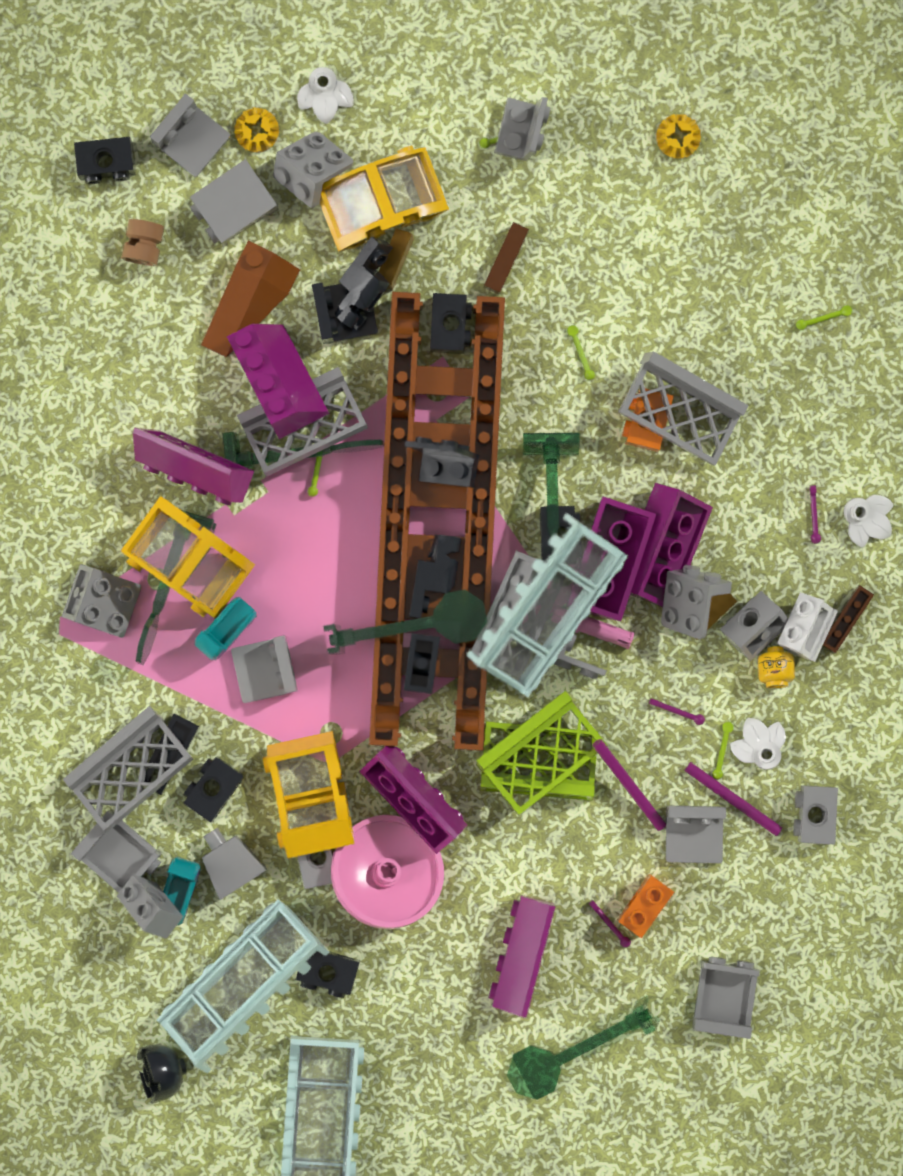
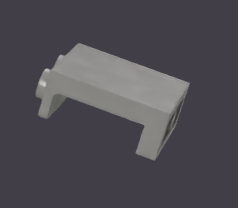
(232, 203)
(117, 853)
(725, 998)

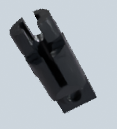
(363, 283)
(436, 575)

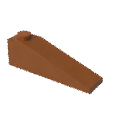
(253, 291)

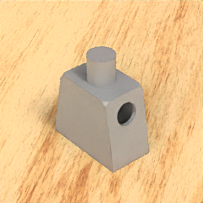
(230, 863)

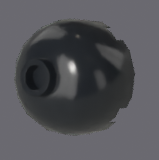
(161, 1072)

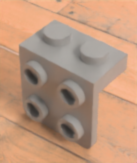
(308, 165)
(689, 599)

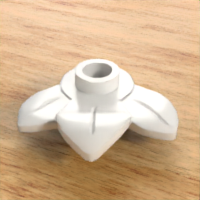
(327, 98)
(872, 520)
(757, 740)

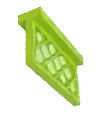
(523, 736)
(568, 789)

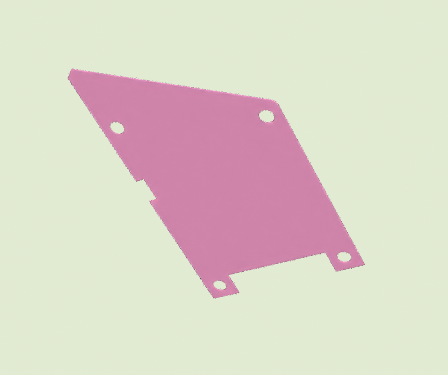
(310, 571)

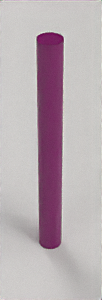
(629, 784)
(733, 799)

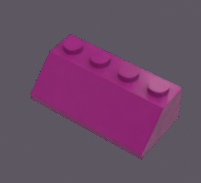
(278, 377)
(191, 465)
(629, 532)
(672, 539)
(414, 798)
(523, 955)

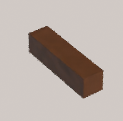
(506, 258)
(847, 618)

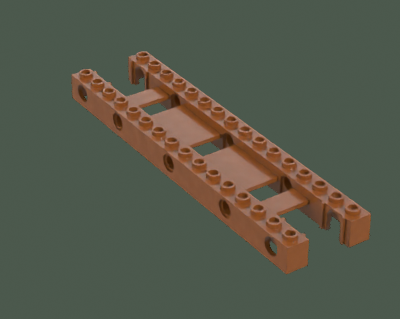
(401, 489)

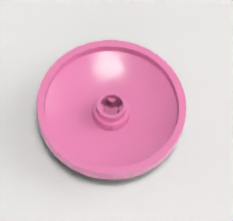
(387, 874)

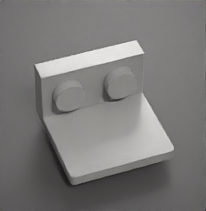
(520, 128)
(189, 136)
(101, 601)
(566, 662)
(264, 669)
(694, 834)

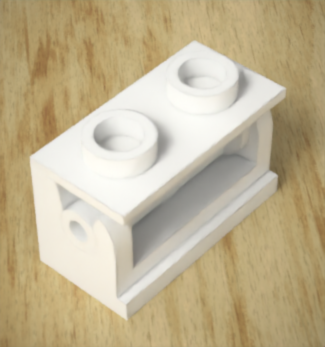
(807, 627)

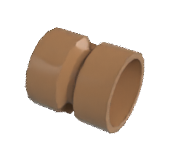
(142, 242)

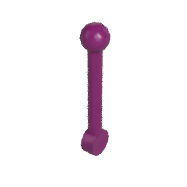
(815, 537)
(698, 719)
(624, 941)

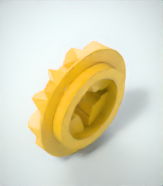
(260, 142)
(671, 146)

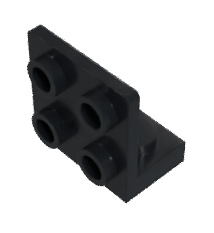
(331, 328)
(445, 462)

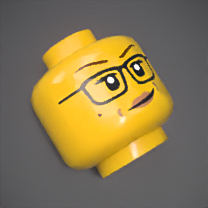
(776, 667)

